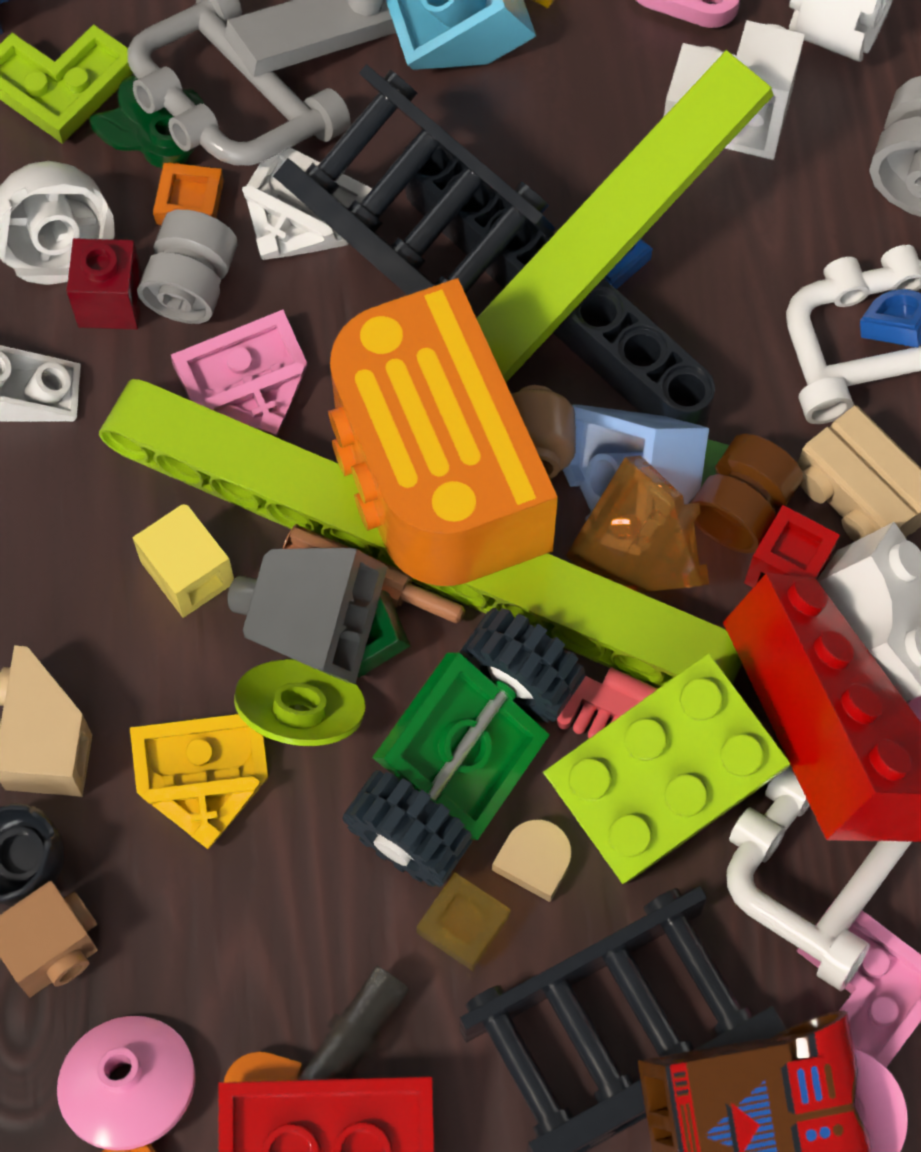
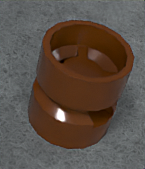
(743, 495)

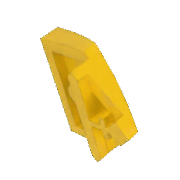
(199, 771)

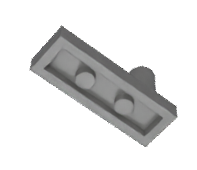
(305, 30)

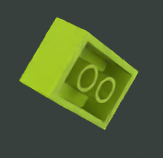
(666, 769)

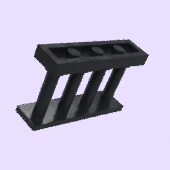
(361, 220)
(618, 1095)

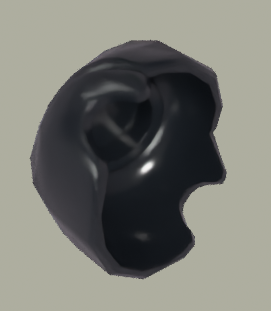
(28, 852)

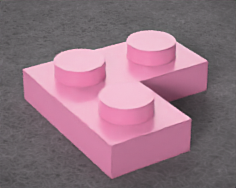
(883, 991)

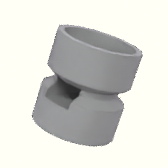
(187, 266)

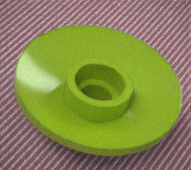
(298, 704)

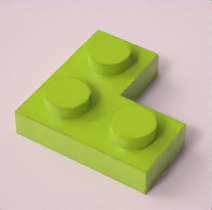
(66, 91)

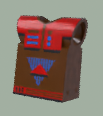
(759, 1094)

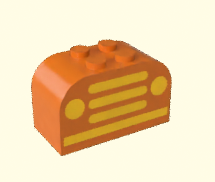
(437, 441)

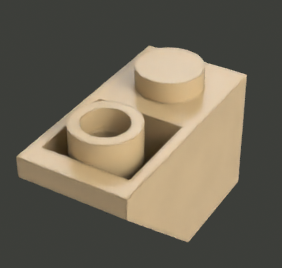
(41, 731)

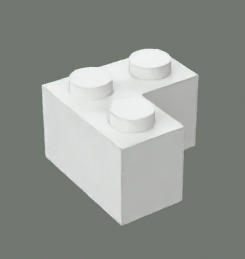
(768, 52)

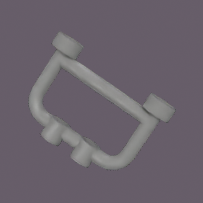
(193, 125)

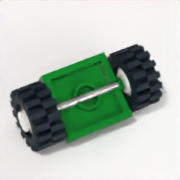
(463, 745)

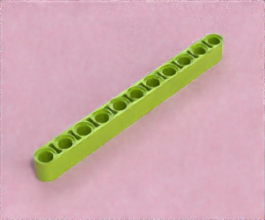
(305, 489)

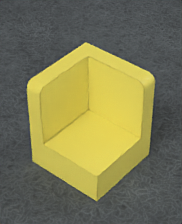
(184, 559)

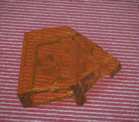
(641, 533)

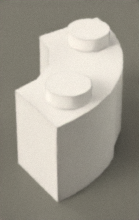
(880, 597)

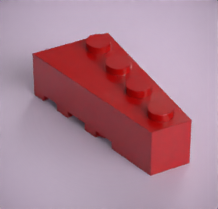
(831, 711)

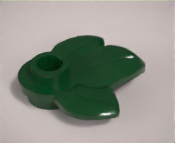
(136, 130)

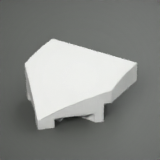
(285, 223)

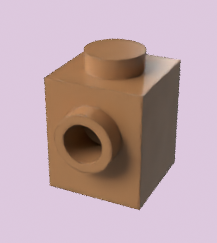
(46, 939)

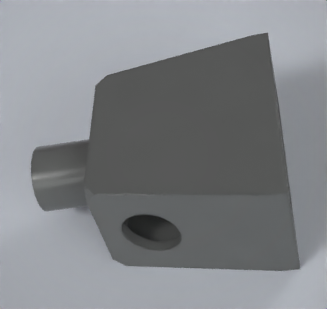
(312, 606)

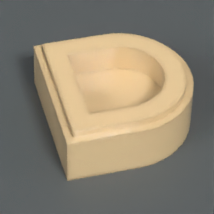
(535, 857)

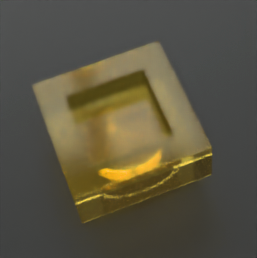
(463, 921)

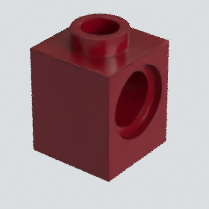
(104, 283)

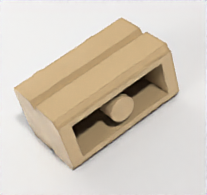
(862, 476)

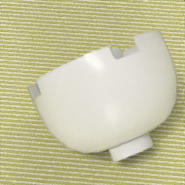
(41, 215)

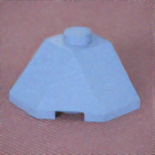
(610, 435)

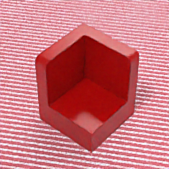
(792, 547)

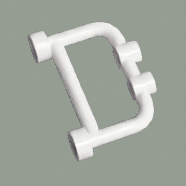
(846, 285)
(830, 939)

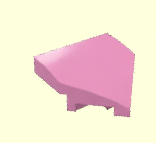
(246, 372)

